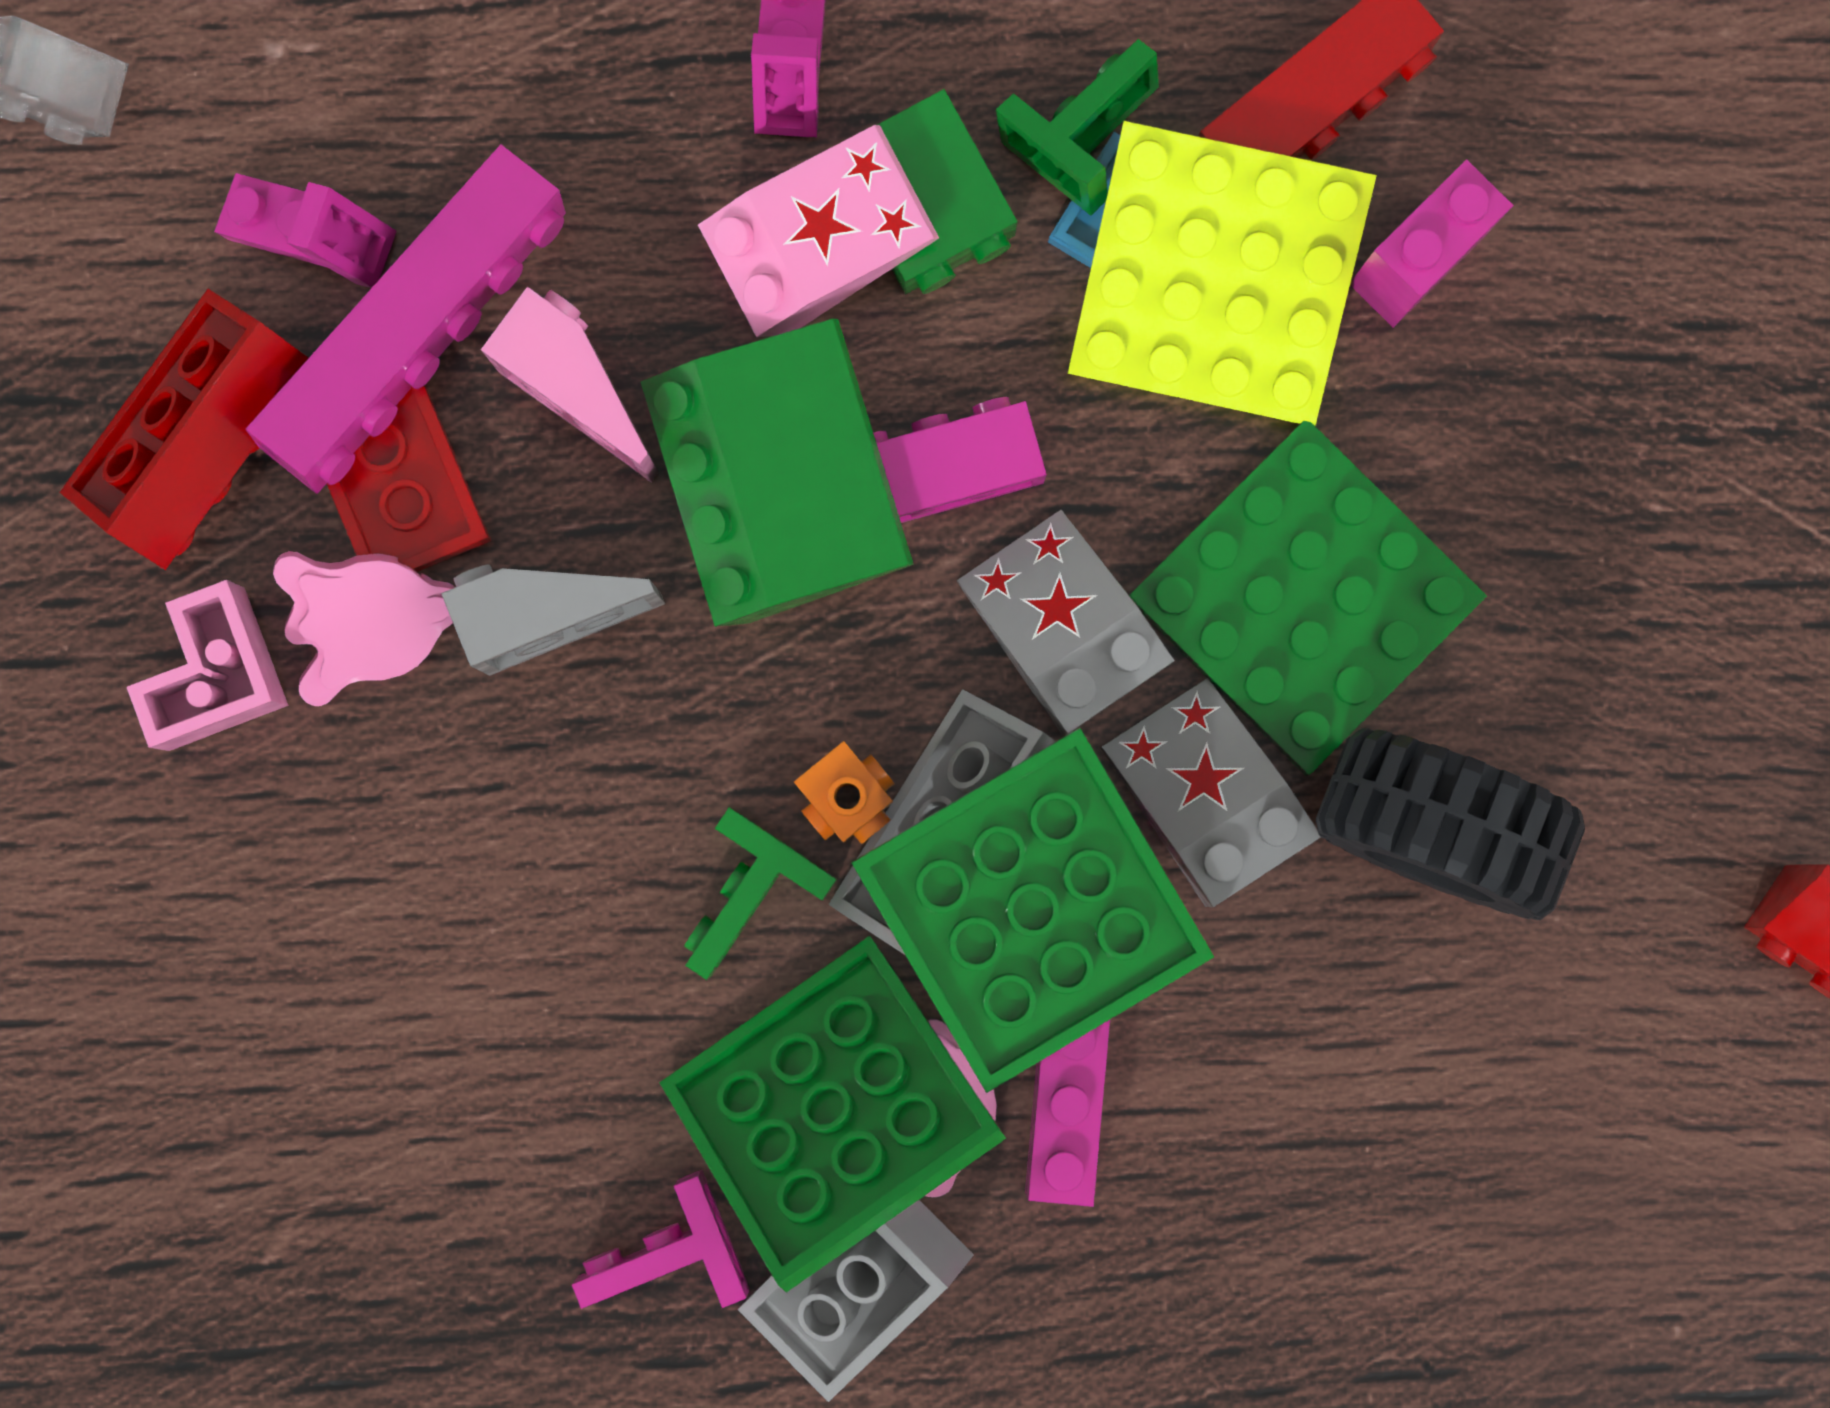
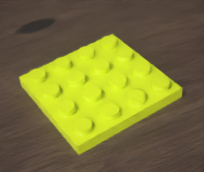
(1220, 273)

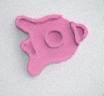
(362, 616)

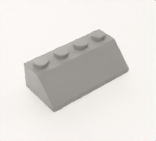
(964, 753)

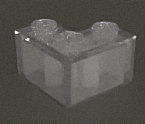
(57, 82)

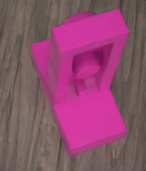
(787, 67)
(307, 226)
(669, 1251)

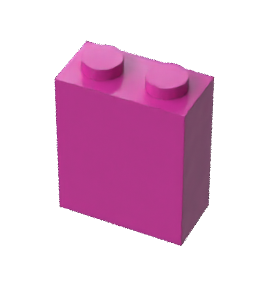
(1430, 243)

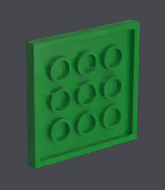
(1307, 597)
(1032, 910)
(830, 1113)

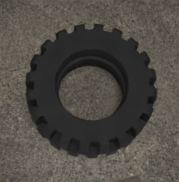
(1451, 823)

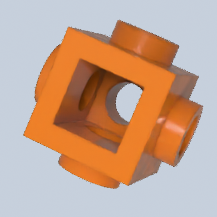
(831, 774)

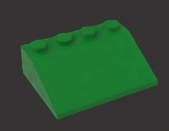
(776, 473)

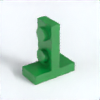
(1080, 123)
(748, 888)

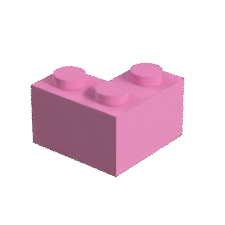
(225, 676)

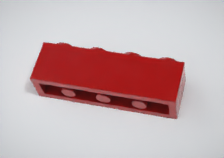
(1332, 79)

